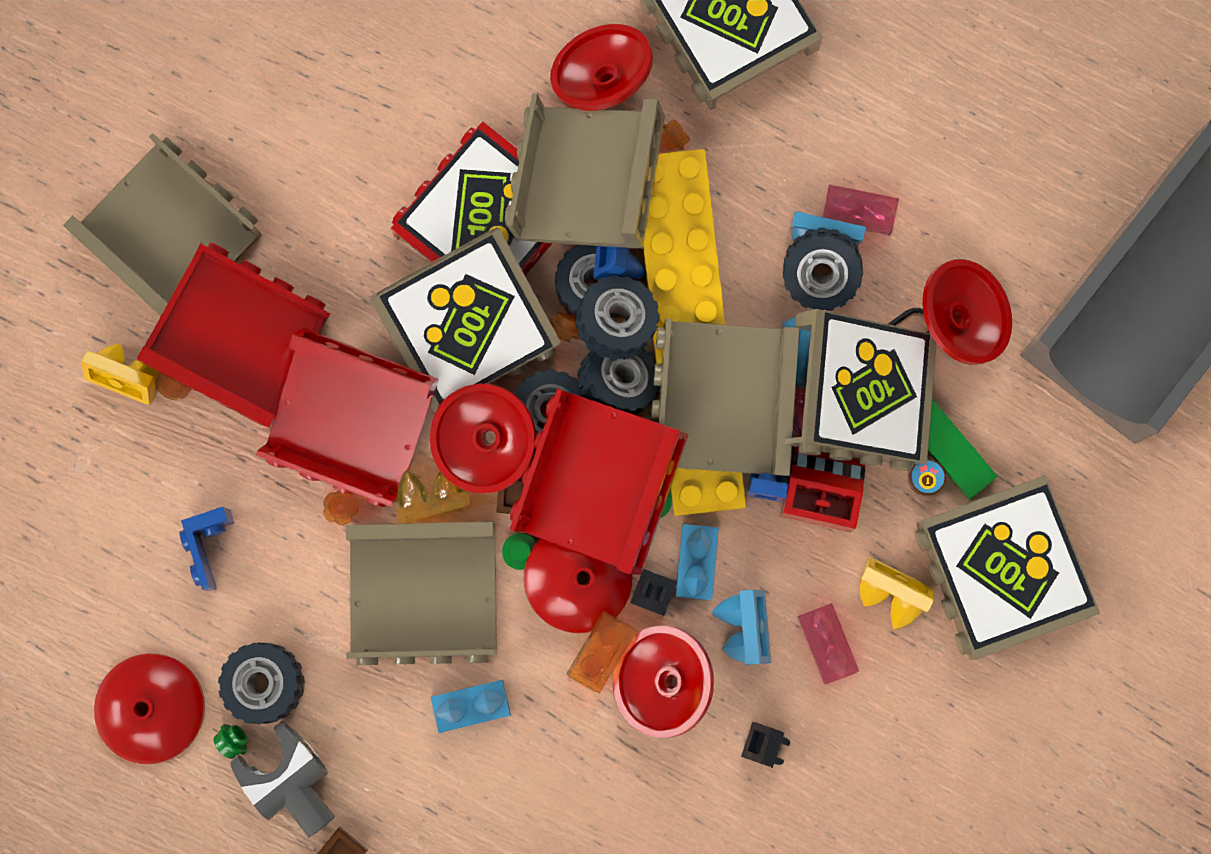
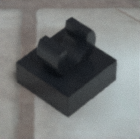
(653, 592)
(763, 745)

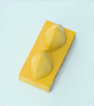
(108, 371)
(909, 598)

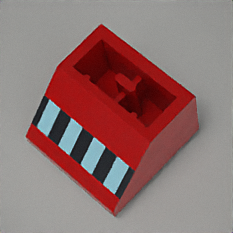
(824, 491)

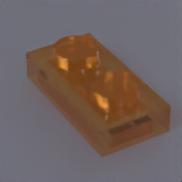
(601, 652)

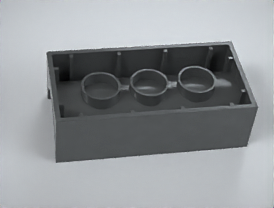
(1140, 316)

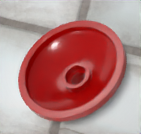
(601, 67)
(967, 312)
(461, 443)
(560, 599)
(645, 682)
(173, 713)

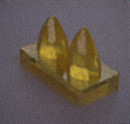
(415, 501)

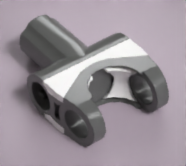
(289, 784)

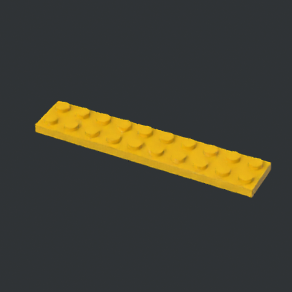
(687, 287)

